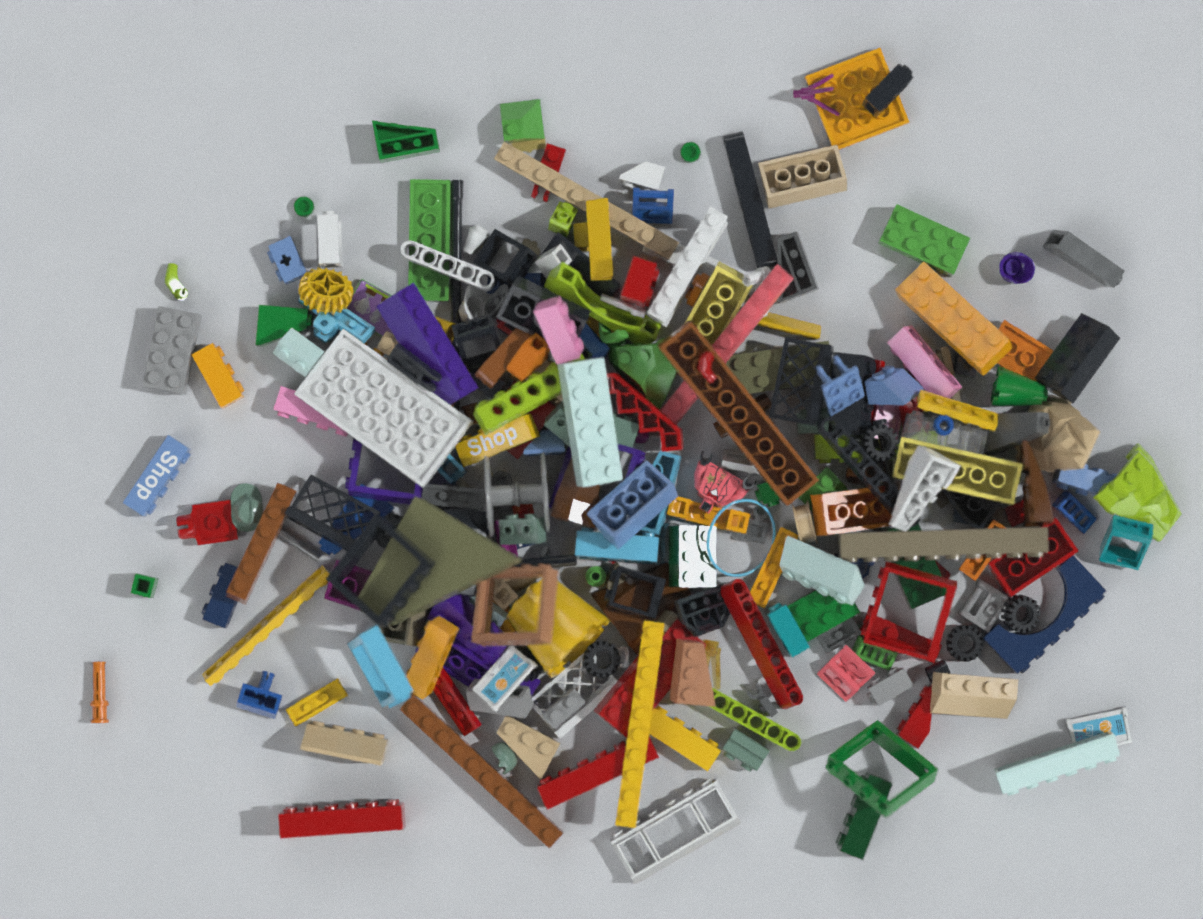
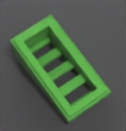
(858, 646)

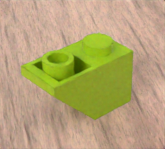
(562, 218)

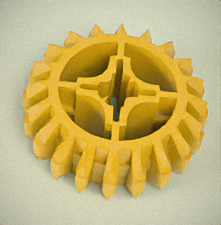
(325, 290)

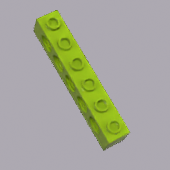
(490, 422)

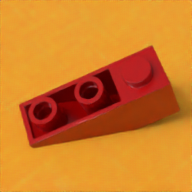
(918, 723)

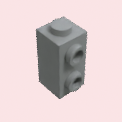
(889, 687)

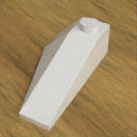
(922, 481)

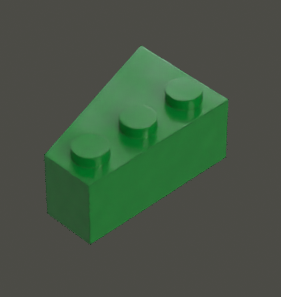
(403, 141)

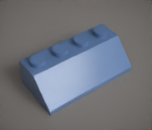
(632, 504)

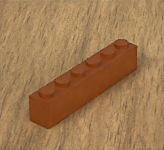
(261, 544)

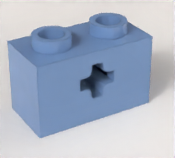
(287, 248)

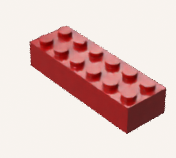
(617, 703)
(587, 774)
(341, 820)

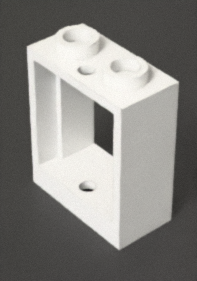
(330, 240)

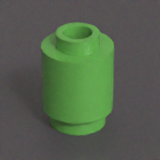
(595, 582)

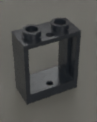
(888, 90)
(523, 258)
(465, 331)
(655, 597)

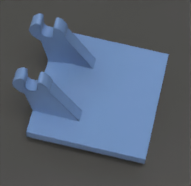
(842, 390)

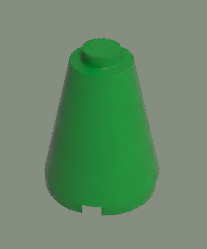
(1016, 390)

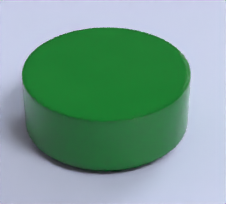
(690, 152)
(304, 206)

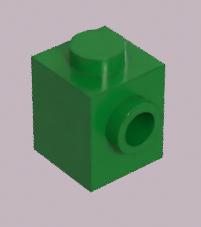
(766, 495)

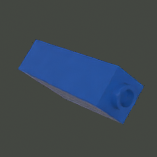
(381, 506)

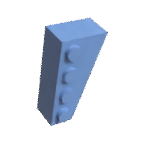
(1083, 480)

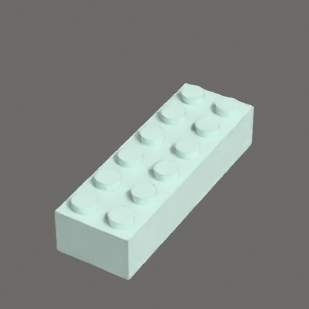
(590, 422)

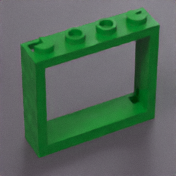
(895, 747)

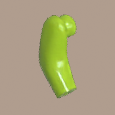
(173, 283)

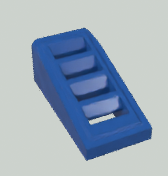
(1060, 502)

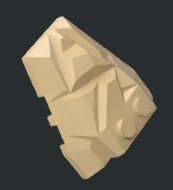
(1069, 437)

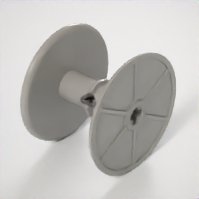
(516, 494)

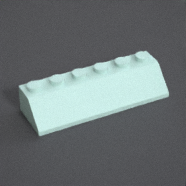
(1057, 762)

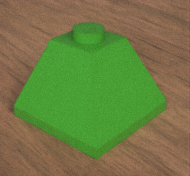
(522, 121)
(827, 483)

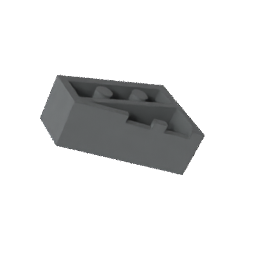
(795, 262)

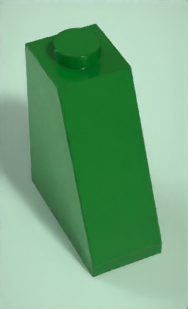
(277, 321)

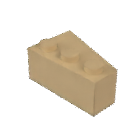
(529, 744)

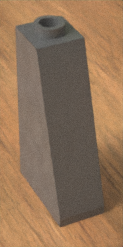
(1084, 258)
(1014, 429)

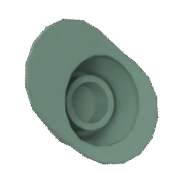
(246, 507)

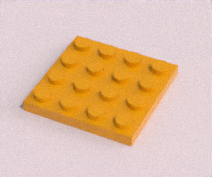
(851, 85)

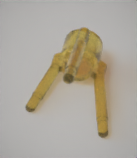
(711, 649)

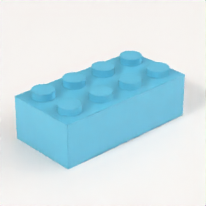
(595, 546)

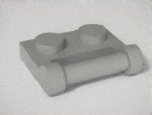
(988, 610)

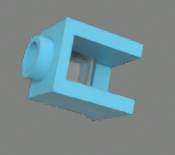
(451, 470)

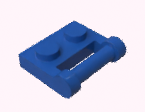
(653, 211)

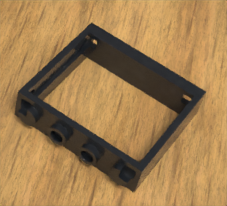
(355, 553)

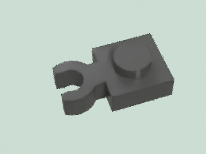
(757, 528)

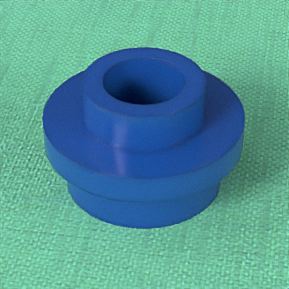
(936, 425)

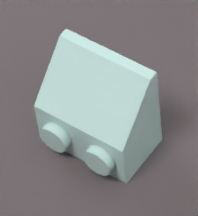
(298, 352)

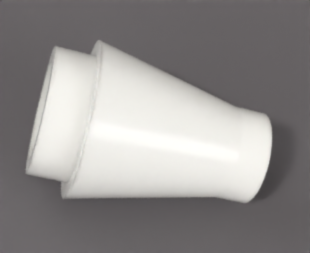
(475, 238)

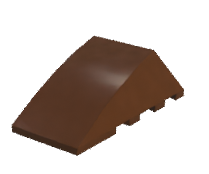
(1035, 495)
(637, 595)

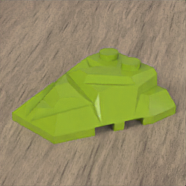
(1140, 494)

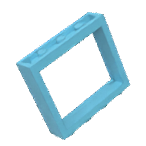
(380, 667)

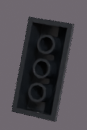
(581, 263)
(522, 300)
(858, 415)

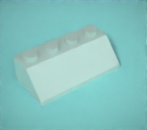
(821, 571)

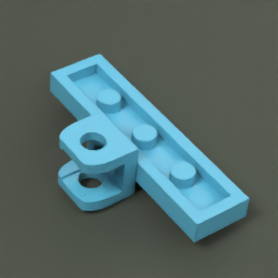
(346, 320)

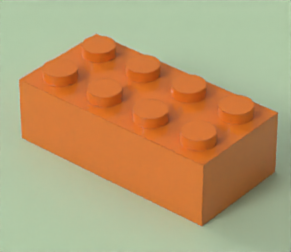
(848, 511)

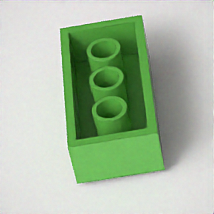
(924, 240)

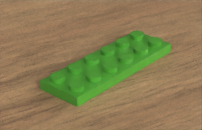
(430, 227)

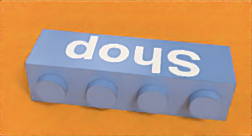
(157, 475)

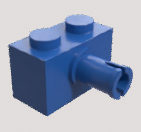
(260, 699)

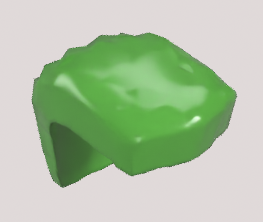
(612, 338)

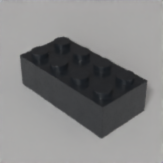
(1077, 358)

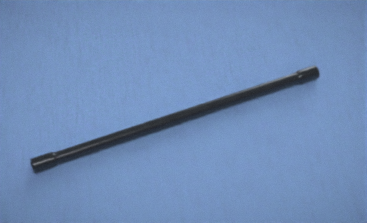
(456, 251)

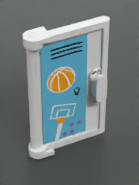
(512, 671)
(1095, 724)

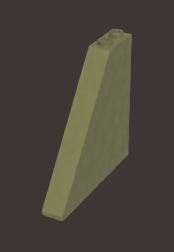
(460, 556)

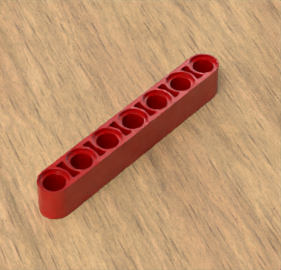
(761, 644)

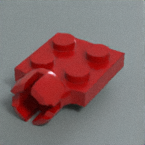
(208, 523)

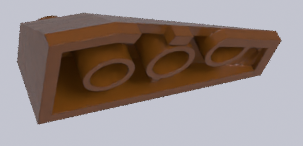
(573, 501)

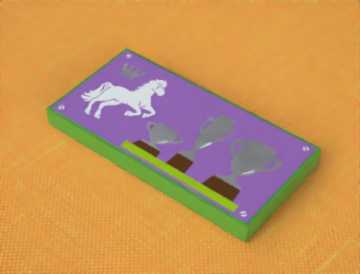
(364, 305)

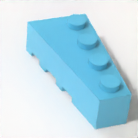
(669, 466)

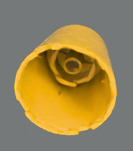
(574, 626)

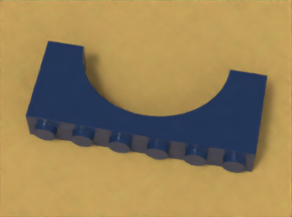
(1079, 594)

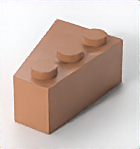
(691, 675)

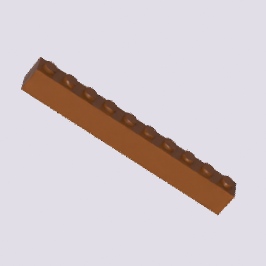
(481, 770)

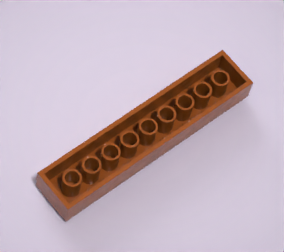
(739, 415)

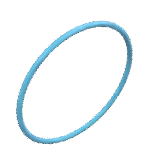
(711, 526)

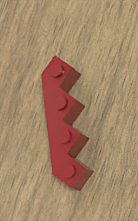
(650, 417)

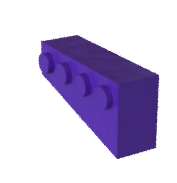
(461, 614)

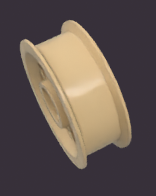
(804, 523)

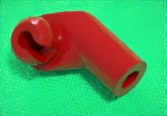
(704, 366)

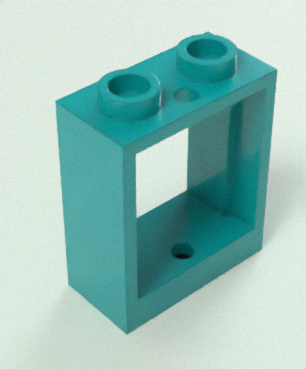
(1130, 530)
(787, 629)

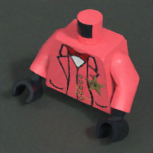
(717, 485)

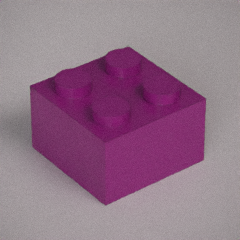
(354, 581)

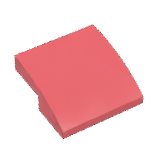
(845, 673)

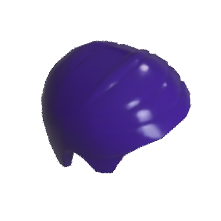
(1017, 268)

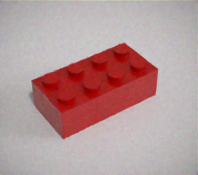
(639, 280)
(1019, 572)

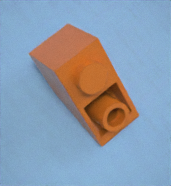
(529, 357)

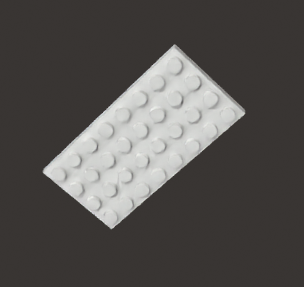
(383, 408)

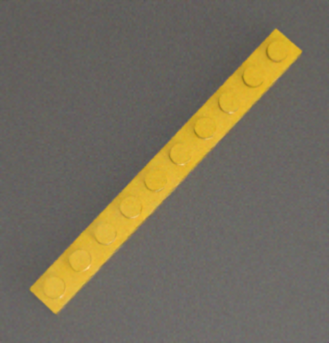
(639, 724)

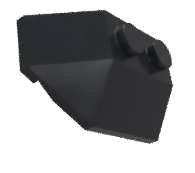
(703, 611)

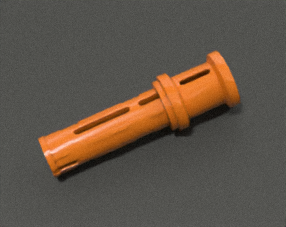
(99, 702)

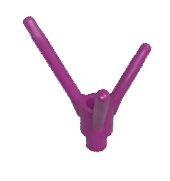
(808, 93)

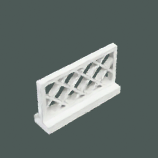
(590, 702)

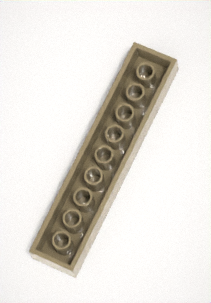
(943, 542)

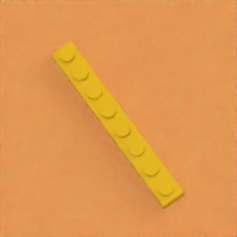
(261, 631)

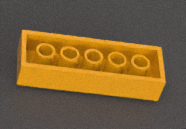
(953, 318)

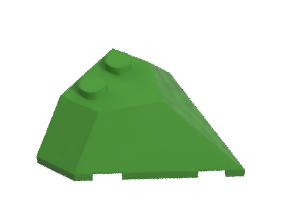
(644, 369)

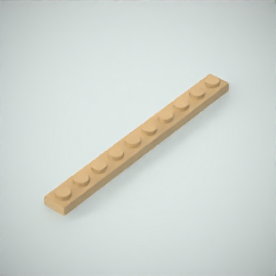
(578, 195)

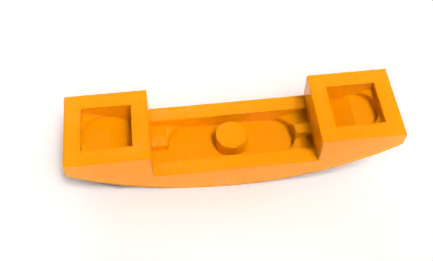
(689, 511)

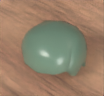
(505, 755)

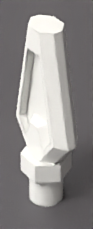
(635, 310)

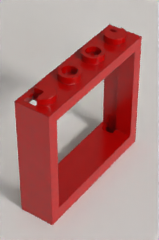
(900, 646)

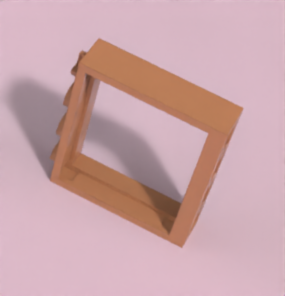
(484, 602)

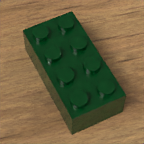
(915, 591)
(862, 820)

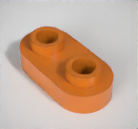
(693, 293)

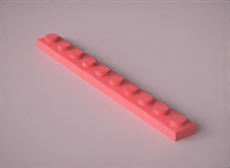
(734, 335)

